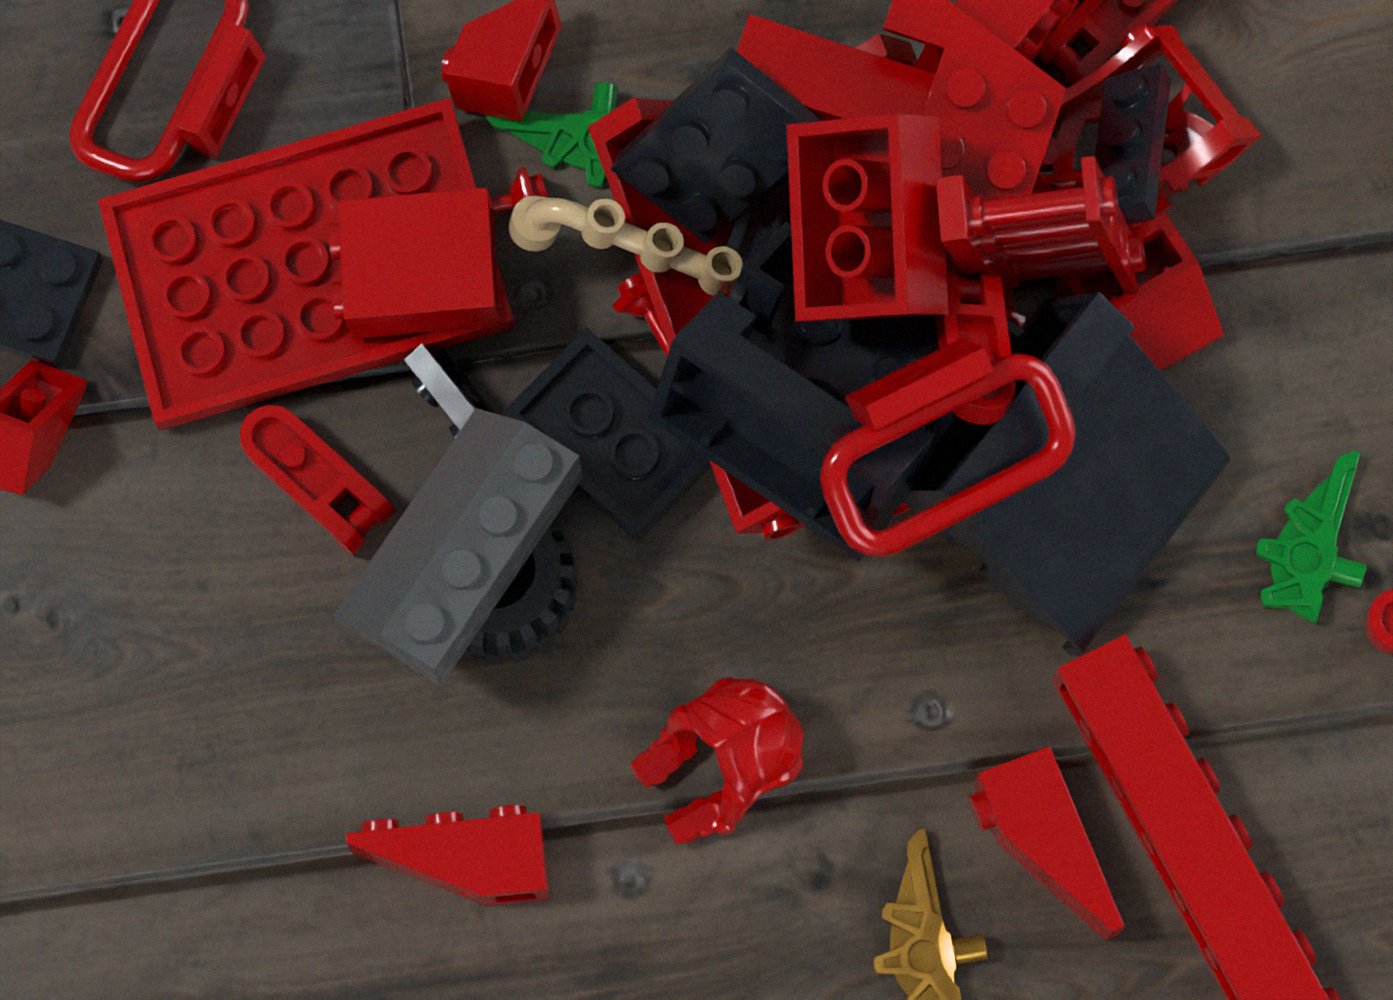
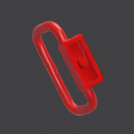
(204, 110)
(919, 396)

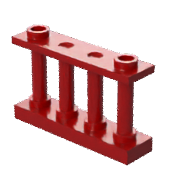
(1040, 232)

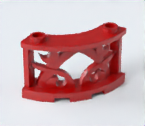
(1198, 146)

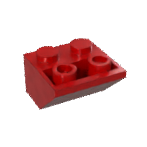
(1172, 299)

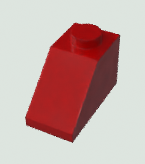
(502, 58)
(33, 422)

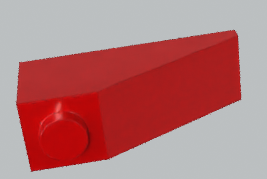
(1041, 830)

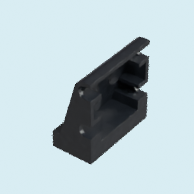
(772, 391)
(1098, 522)

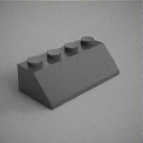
(461, 542)

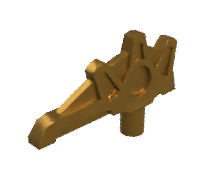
(920, 947)

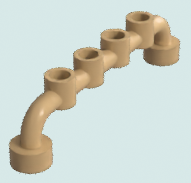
(603, 224)

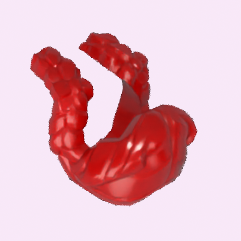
(754, 746)

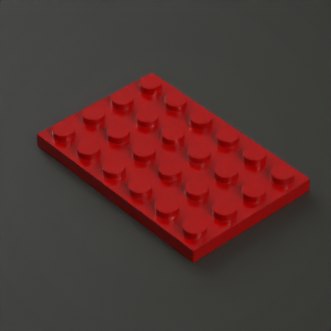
(237, 270)

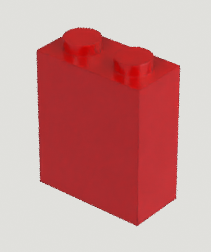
(416, 263)

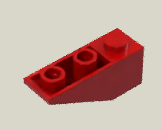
(477, 859)

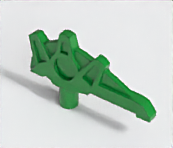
(565, 136)
(1306, 549)

